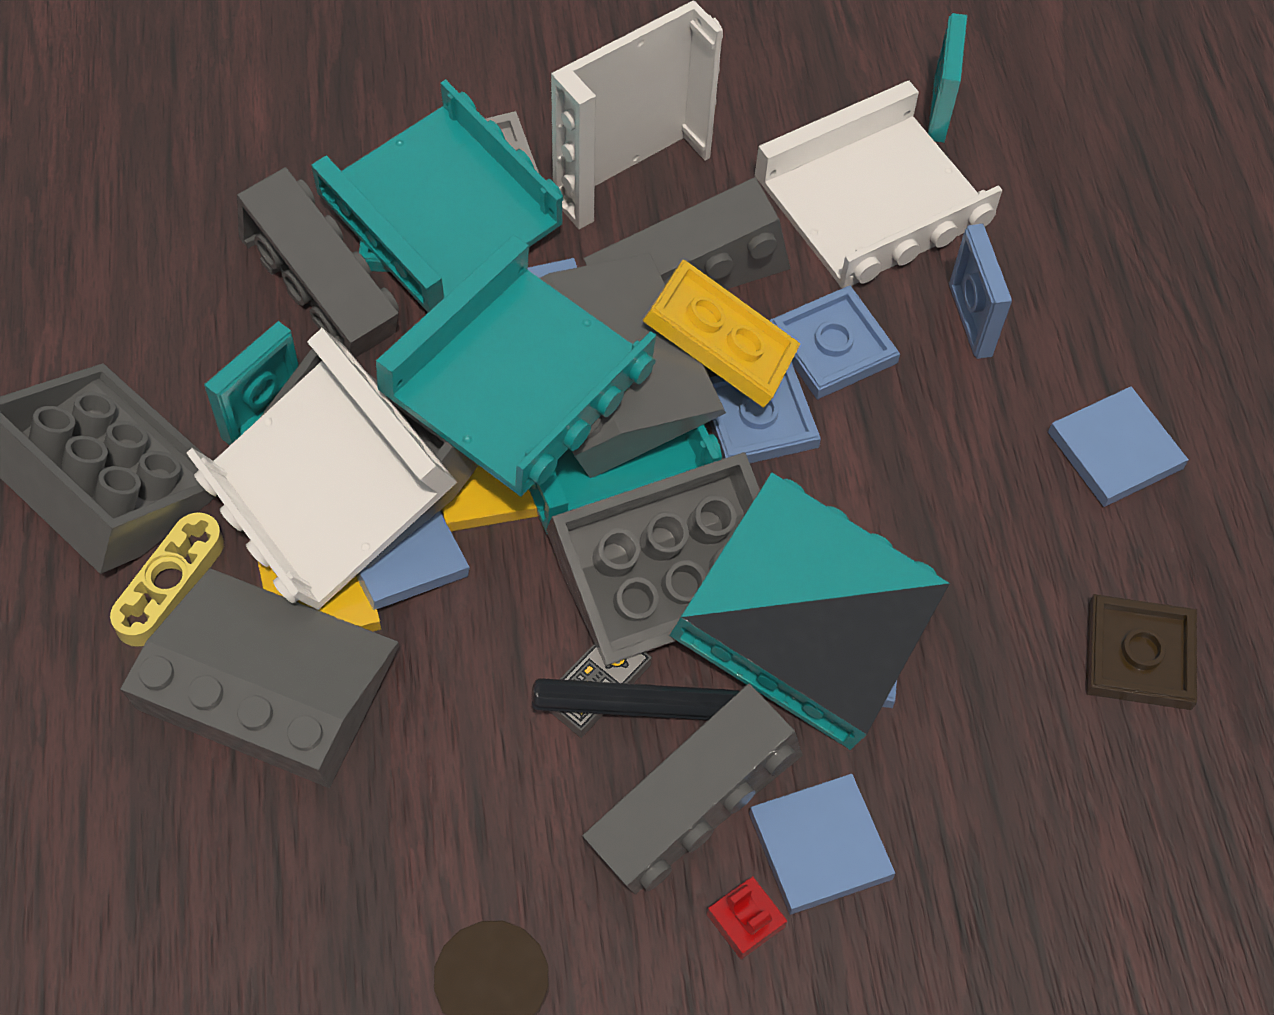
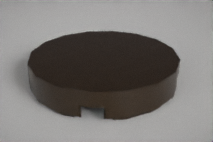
(491, 972)

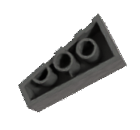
(725, 237)
(315, 262)
(695, 790)

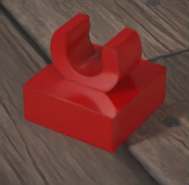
(746, 917)

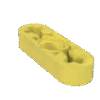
(168, 555)

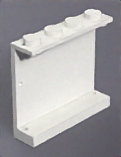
(633, 103)
(870, 187)
(324, 478)

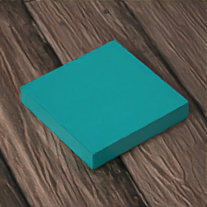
(947, 77)
(251, 381)

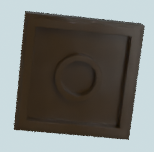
(1142, 652)

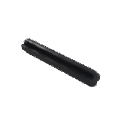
(628, 699)

